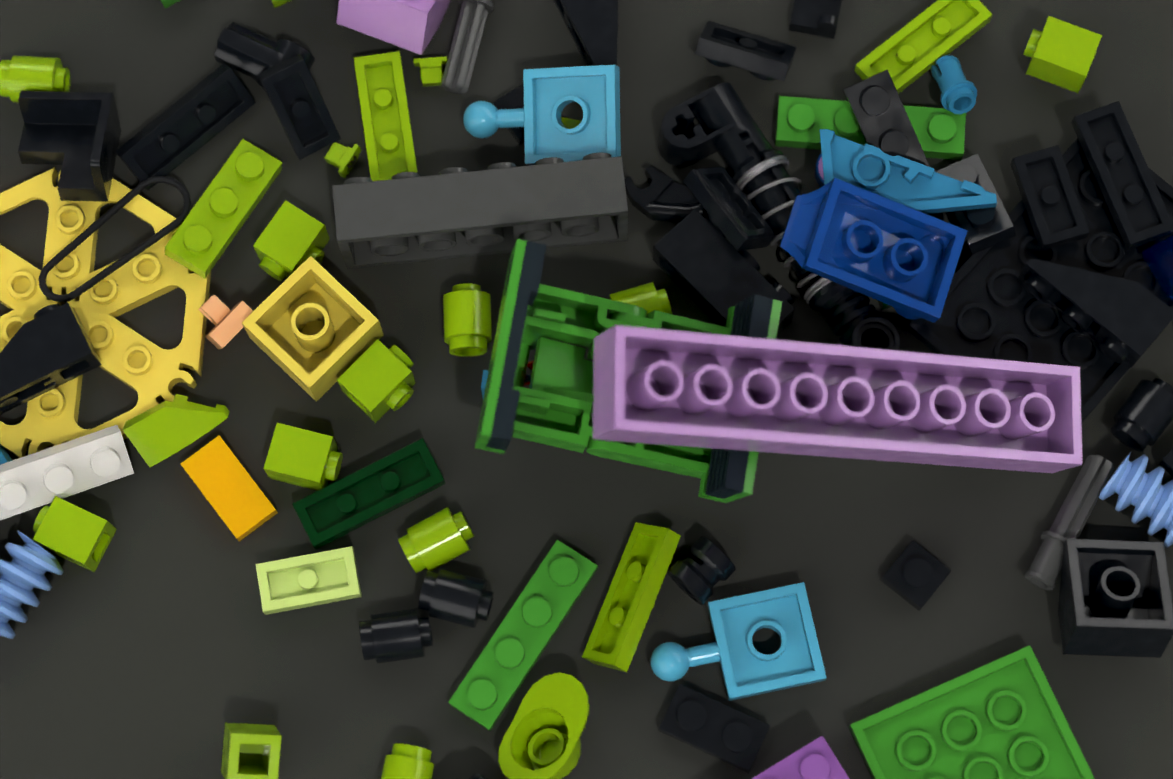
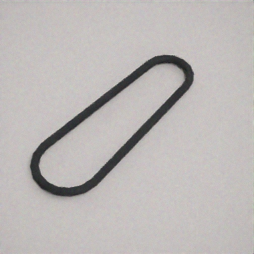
(97, 224)

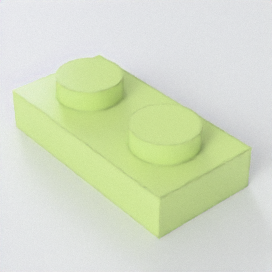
(308, 580)

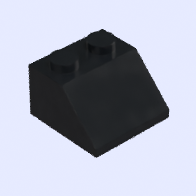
(1115, 598)

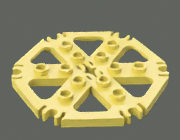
(122, 351)

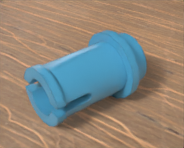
(957, 93)

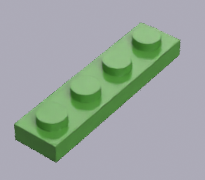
(800, 119)
(523, 635)

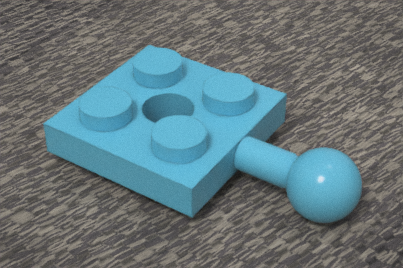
(544, 99)
(743, 667)

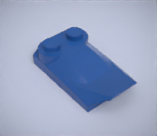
(875, 247)

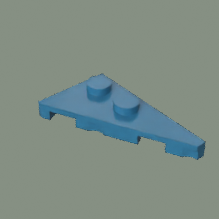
(898, 177)

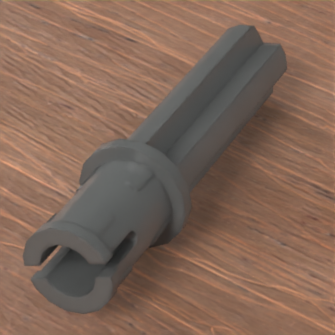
(465, 44)
(1069, 521)

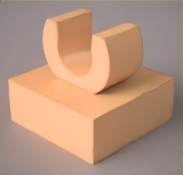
(226, 321)

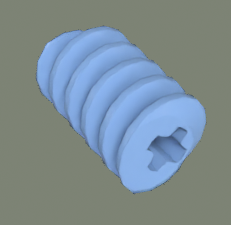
(1144, 493)
(19, 579)

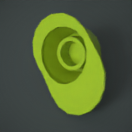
(546, 730)

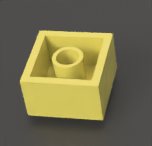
(313, 328)

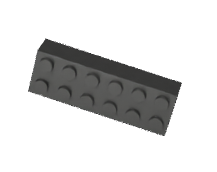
(480, 210)

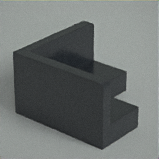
(73, 132)

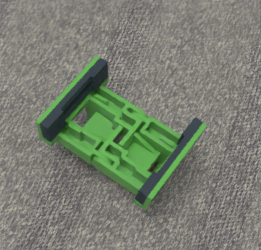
(559, 397)

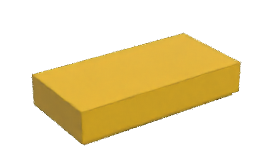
(229, 488)

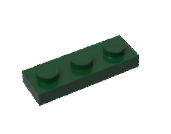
(368, 493)

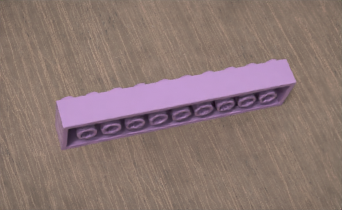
(834, 401)

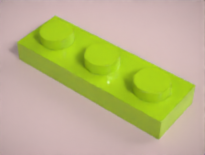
(925, 40)
(385, 115)
(223, 208)
(631, 596)

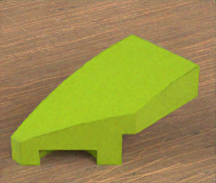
(171, 427)

